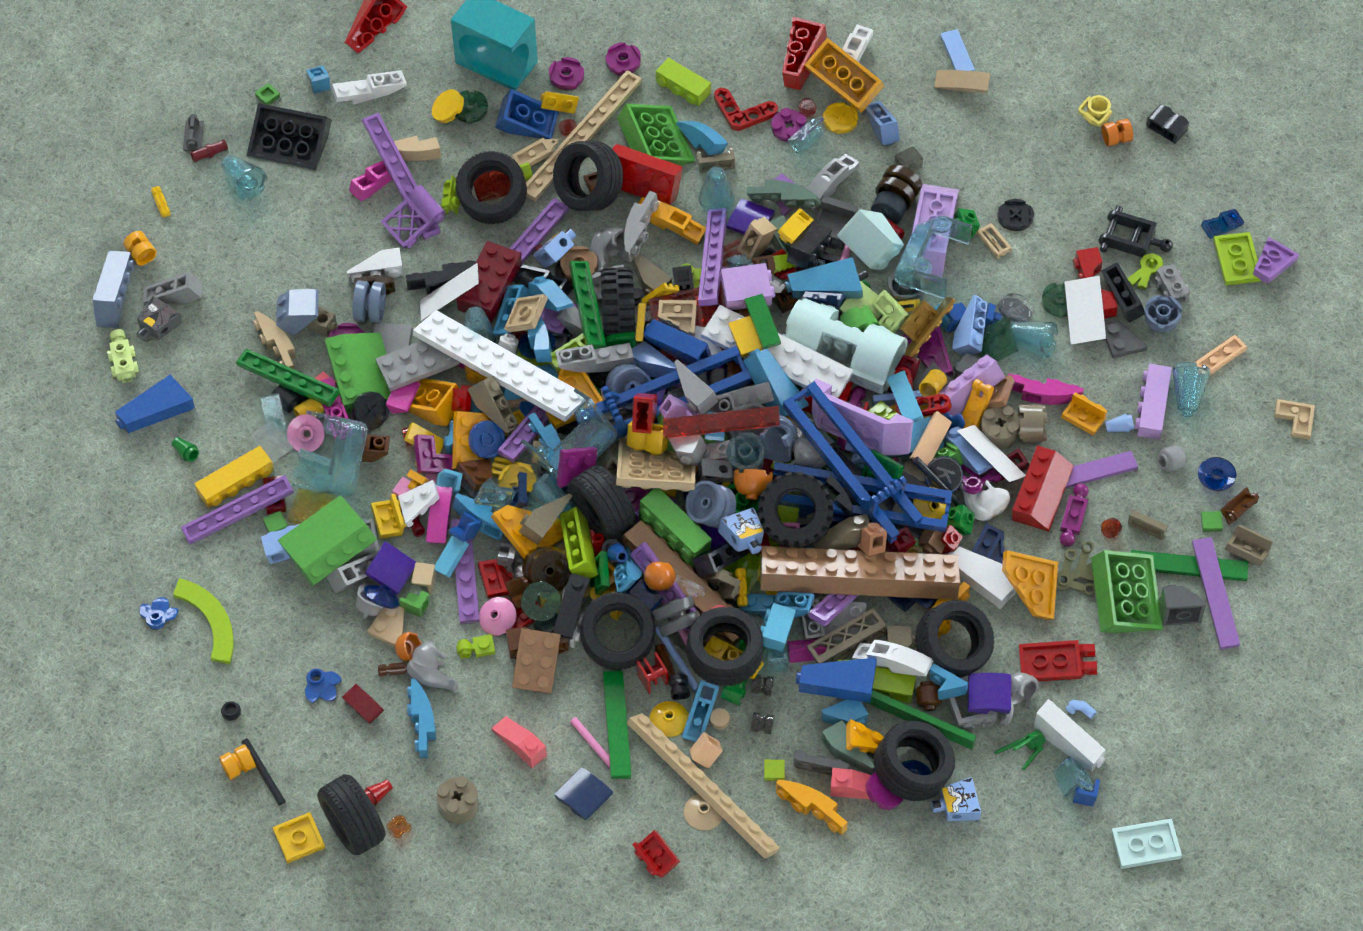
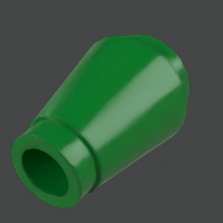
(185, 449)

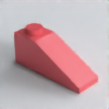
(521, 741)
(849, 783)

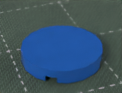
(486, 439)

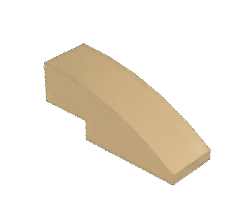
(962, 81)
(415, 150)

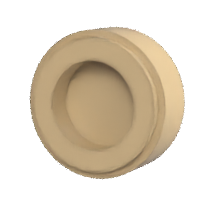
(719, 718)

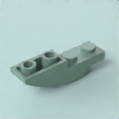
(789, 193)

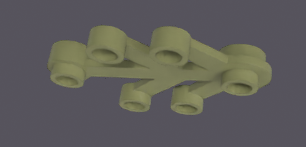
(1082, 571)

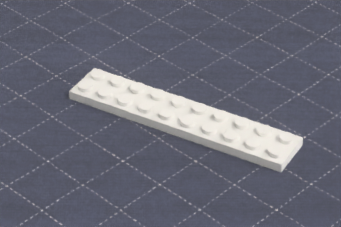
(498, 362)

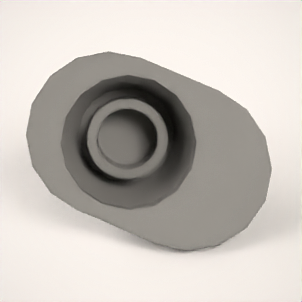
(365, 605)

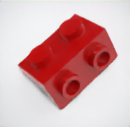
(656, 854)

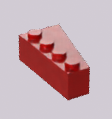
(803, 42)

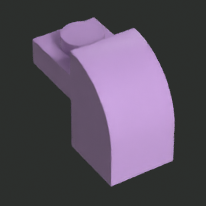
(675, 407)

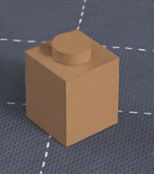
(931, 542)

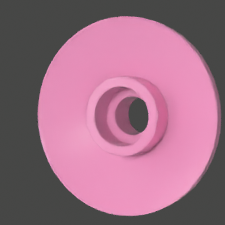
(296, 432)
(505, 619)

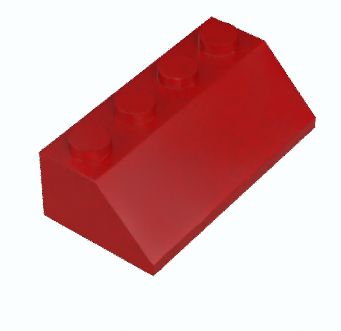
(1042, 489)

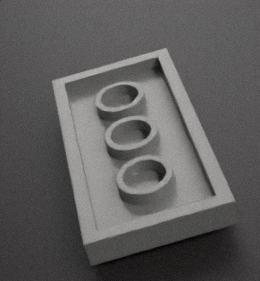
(413, 364)

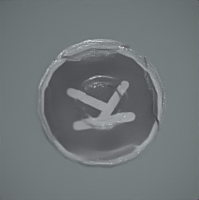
(1016, 308)

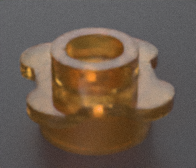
(399, 820)

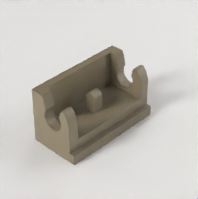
(723, 160)

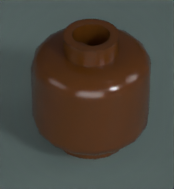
(928, 696)

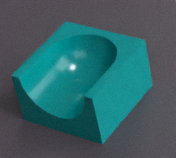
(495, 41)

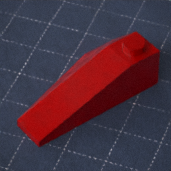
(371, 20)

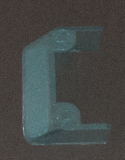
(914, 269)
(592, 431)
(345, 458)

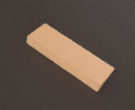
(1222, 354)
(931, 438)

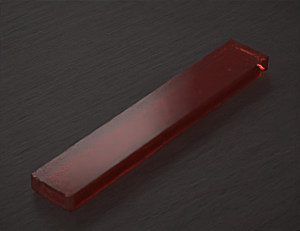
(721, 422)

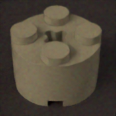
(1031, 423)
(1000, 426)
(448, 795)

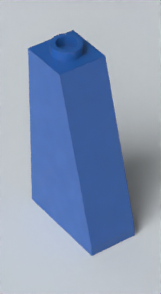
(676, 343)
(154, 405)
(839, 679)

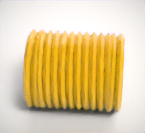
(933, 383)
(310, 405)

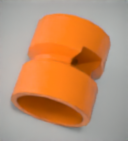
(1113, 133)

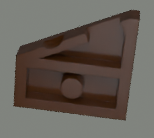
(475, 472)

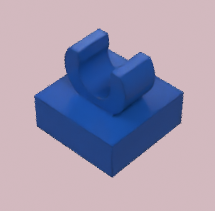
(991, 315)

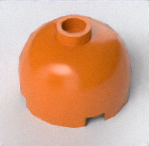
(752, 482)

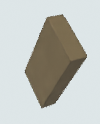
(1147, 525)

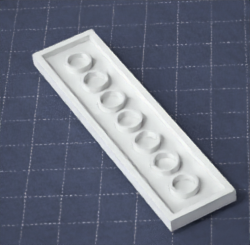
(796, 360)

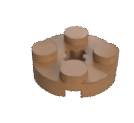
(578, 253)

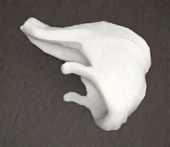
(987, 502)

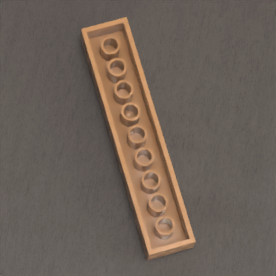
(859, 574)

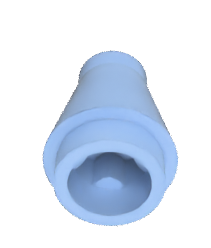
(1120, 424)

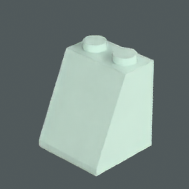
(871, 238)

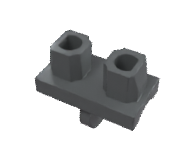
(508, 559)

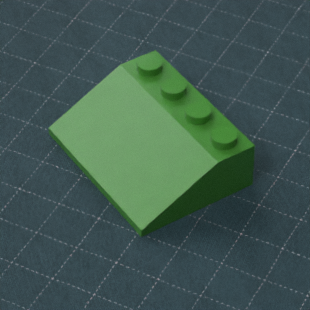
(655, 132)
(355, 365)
(327, 540)
(1126, 592)

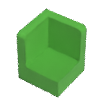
(415, 604)

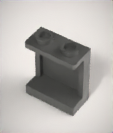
(835, 215)

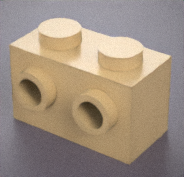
(757, 238)

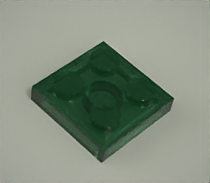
(999, 340)

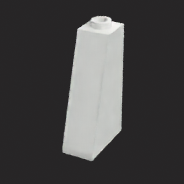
(984, 576)
(1068, 736)

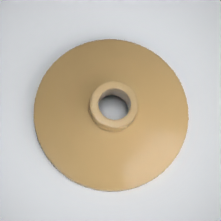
(701, 819)

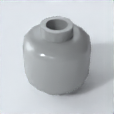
(1171, 458)

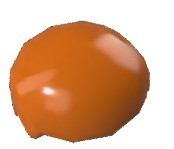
(659, 576)
(406, 645)

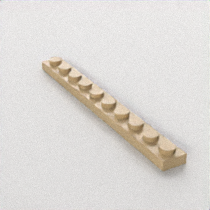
(585, 130)
(703, 785)

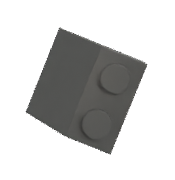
(1180, 606)

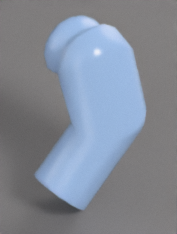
(1080, 706)

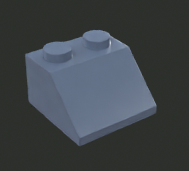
(296, 309)

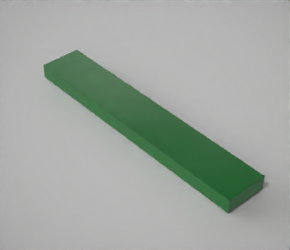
(587, 304)
(288, 377)
(1188, 565)
(911, 714)
(616, 725)

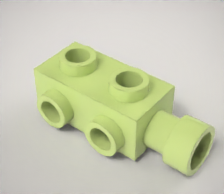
(121, 355)

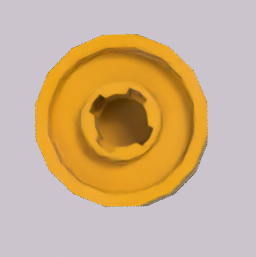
(141, 249)
(238, 761)

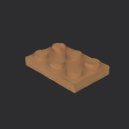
(536, 661)

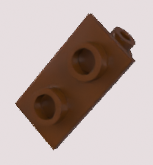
(1239, 505)

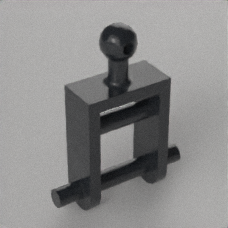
(1132, 247)

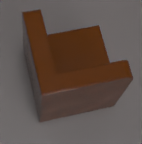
(516, 588)

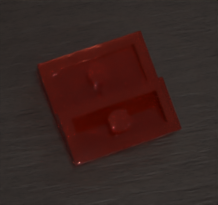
(492, 186)

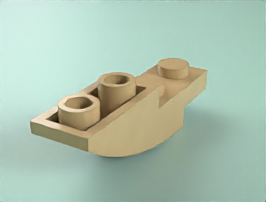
(274, 339)

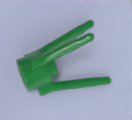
(1032, 741)

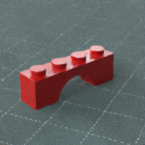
(1089, 264)

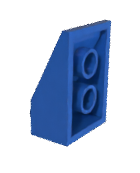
(525, 117)

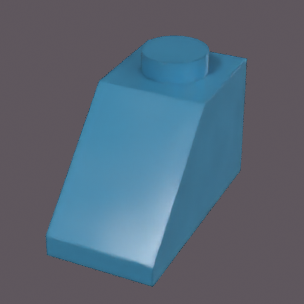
(845, 711)

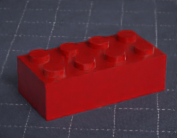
(648, 173)

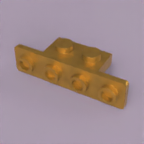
(922, 323)

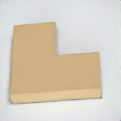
(1299, 413)

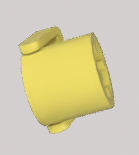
(1097, 110)

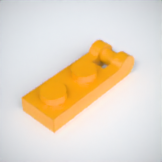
(976, 404)

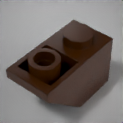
(375, 448)

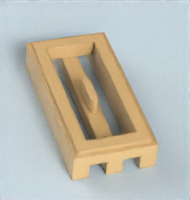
(979, 233)

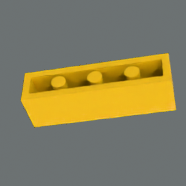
(233, 477)

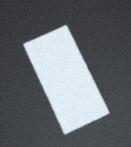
(449, 291)
(1085, 310)
(991, 453)

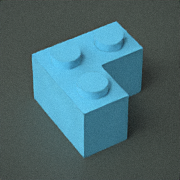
(777, 626)

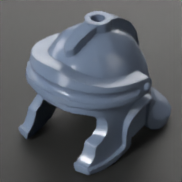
(779, 440)

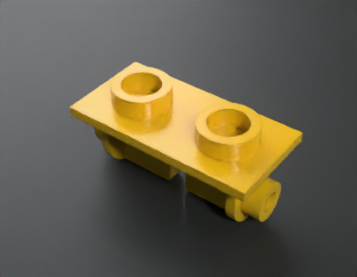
(559, 102)

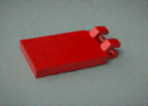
(1057, 660)

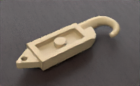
(535, 152)

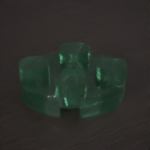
(479, 110)
(1050, 302)
(546, 592)

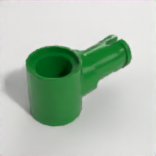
(734, 693)

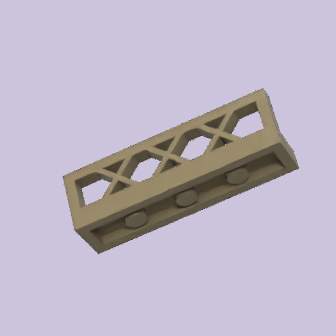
(849, 646)

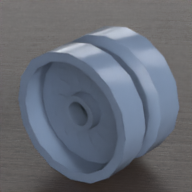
(369, 302)
(625, 377)
(710, 503)

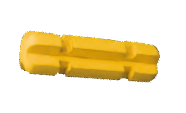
(160, 201)
(742, 599)

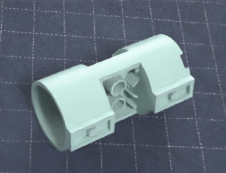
(868, 353)

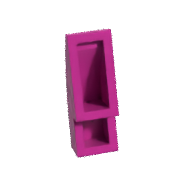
(370, 182)
(440, 517)

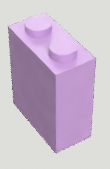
(744, 283)

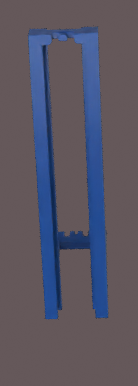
(612, 401)
(892, 487)
(912, 491)

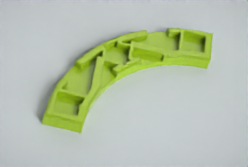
(215, 614)

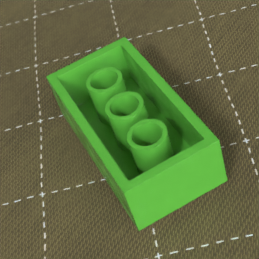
(673, 526)

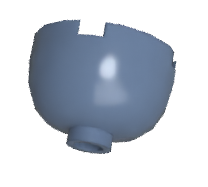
(1162, 313)

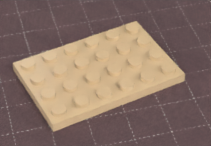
(652, 471)

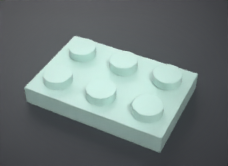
(1146, 843)

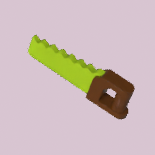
(774, 263)

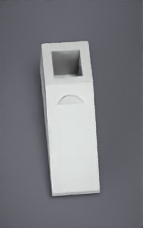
(383, 263)

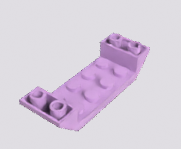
(936, 202)
(877, 433)

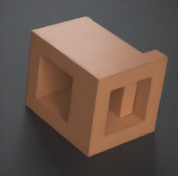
(873, 539)

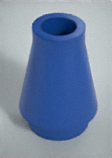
(614, 551)

